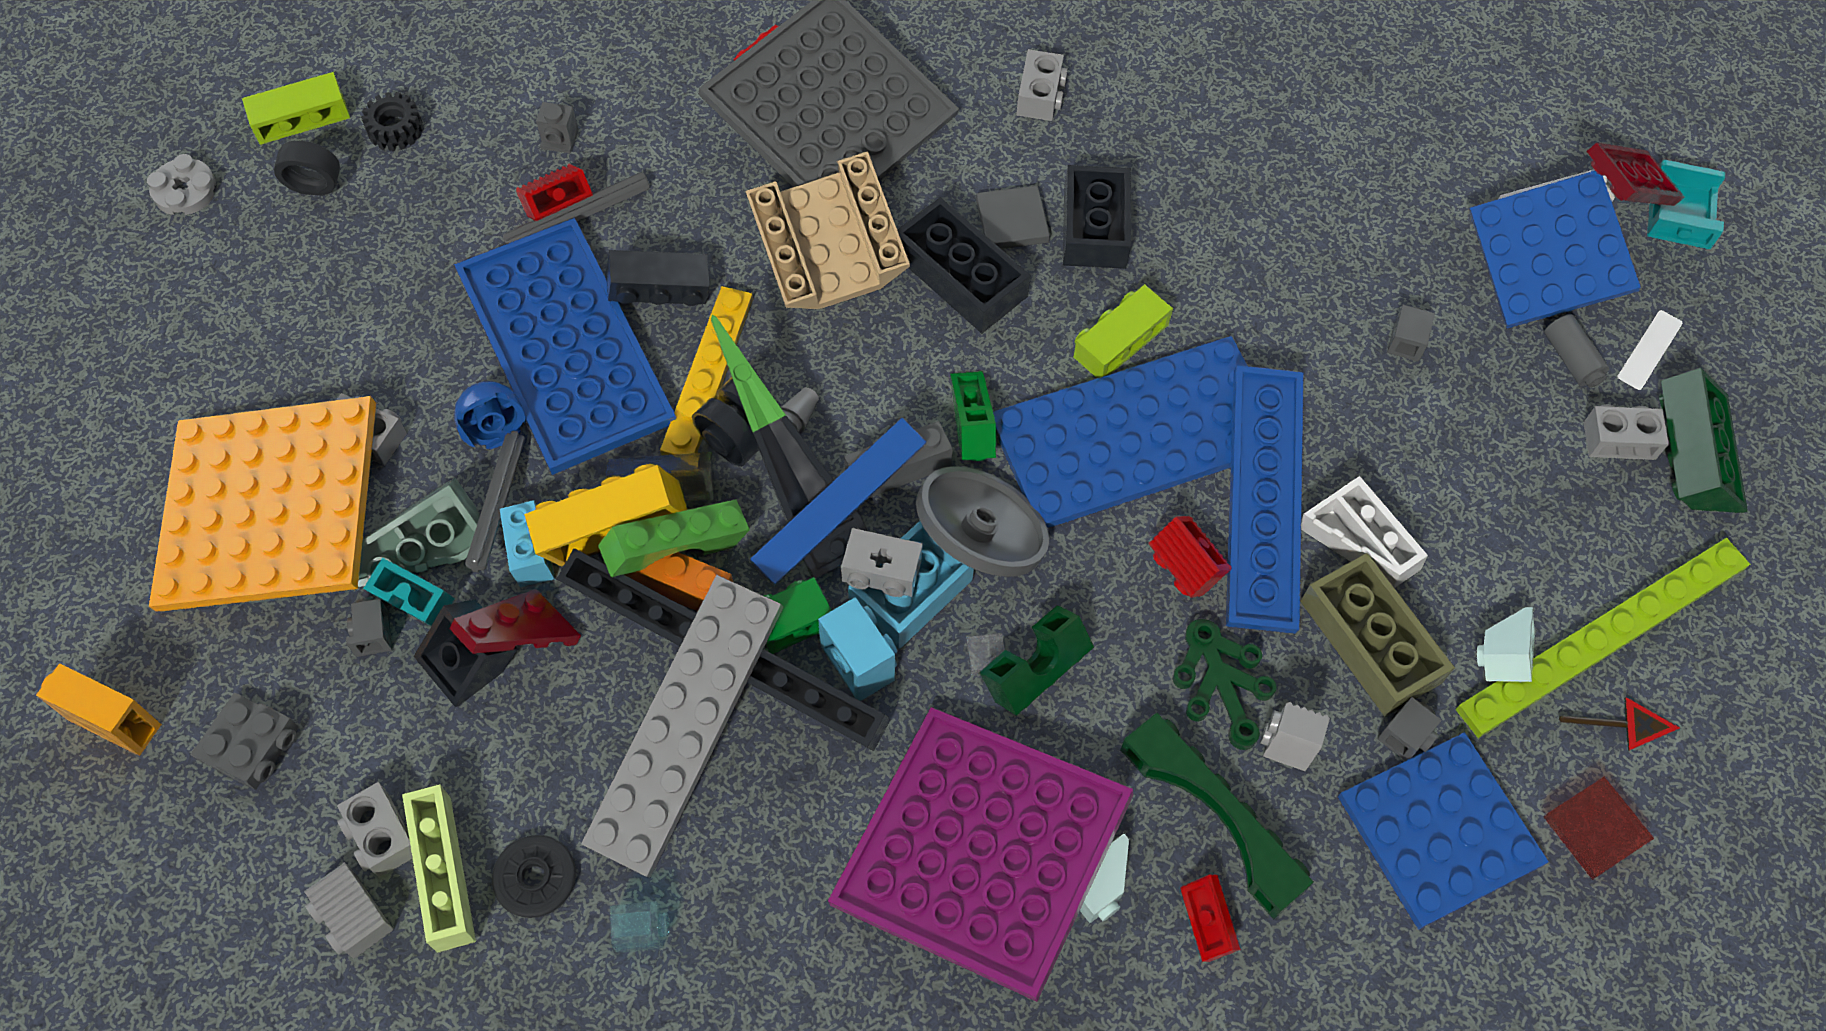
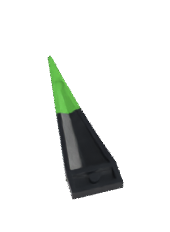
(788, 459)

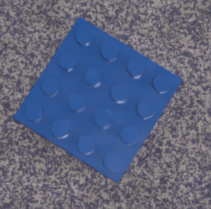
(1554, 249)
(1442, 830)

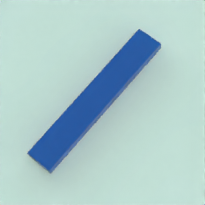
(837, 502)

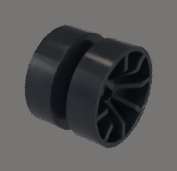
(726, 426)

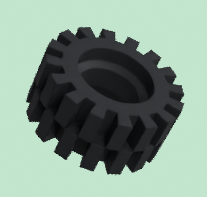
(388, 108)

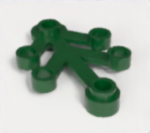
(1222, 677)

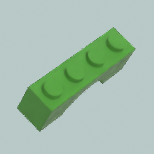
(643, 542)

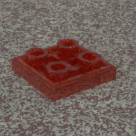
(1598, 827)

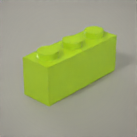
(295, 108)
(1122, 332)

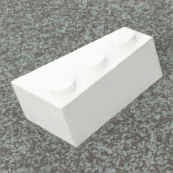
(1359, 523)

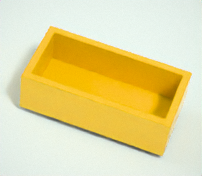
(590, 514)

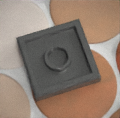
(1013, 217)

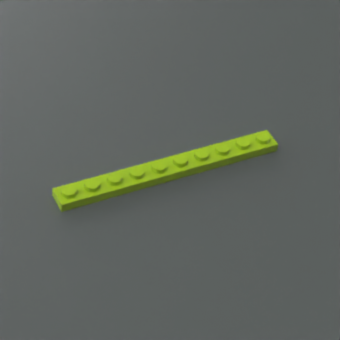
(1604, 636)

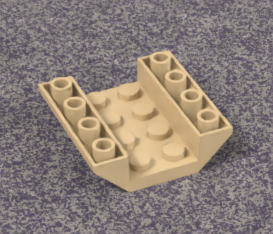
(829, 236)

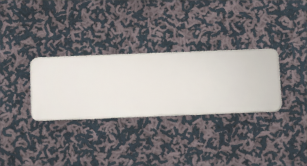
(1650, 350)

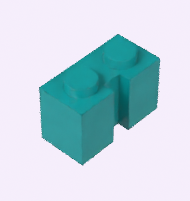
(407, 591)

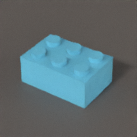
(936, 585)

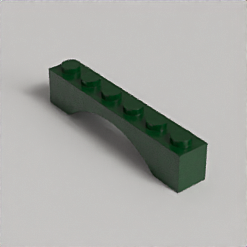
(1270, 872)

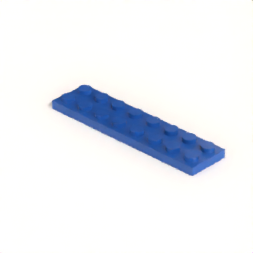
(1265, 500)

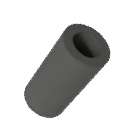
(1577, 351)

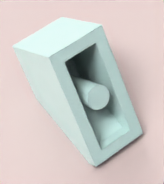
(1509, 648)
(1108, 884)

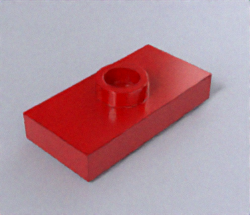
(1210, 918)

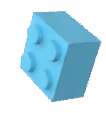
(858, 648)

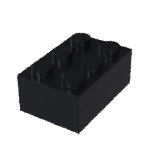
(1097, 217)

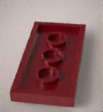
(1634, 174)

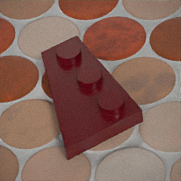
(514, 622)

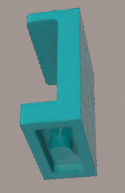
(1695, 216)

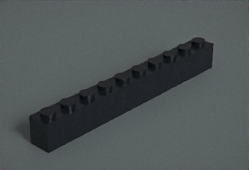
(770, 672)

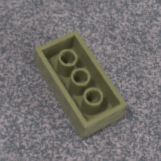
(1376, 634)

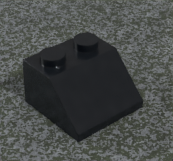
(452, 663)

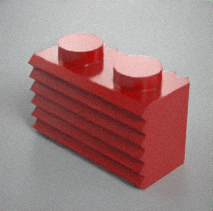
(554, 192)
(1189, 556)

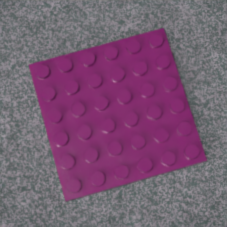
(982, 852)

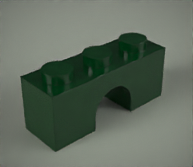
(1060, 645)

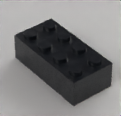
(963, 265)

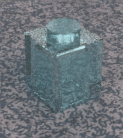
(638, 926)

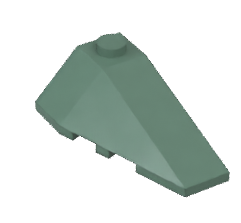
(425, 534)

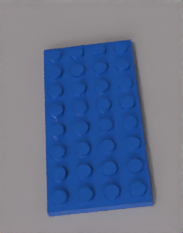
(565, 345)
(1123, 433)

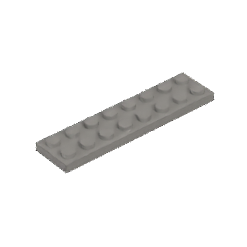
(682, 726)

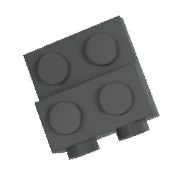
(246, 741)

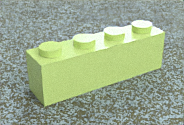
(438, 869)

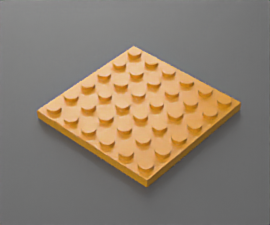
(265, 505)

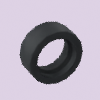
(310, 156)

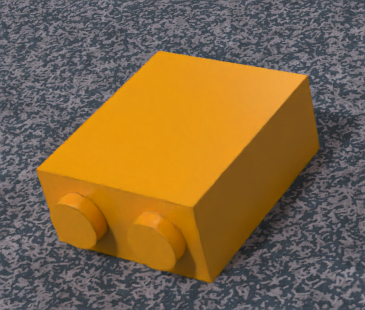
(98, 709)

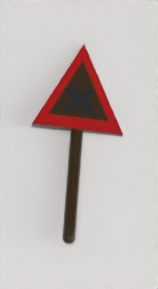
(1640, 724)

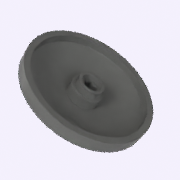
(982, 521)

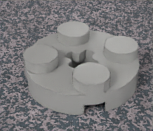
(178, 171)

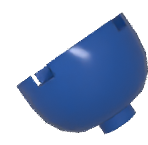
(487, 414)

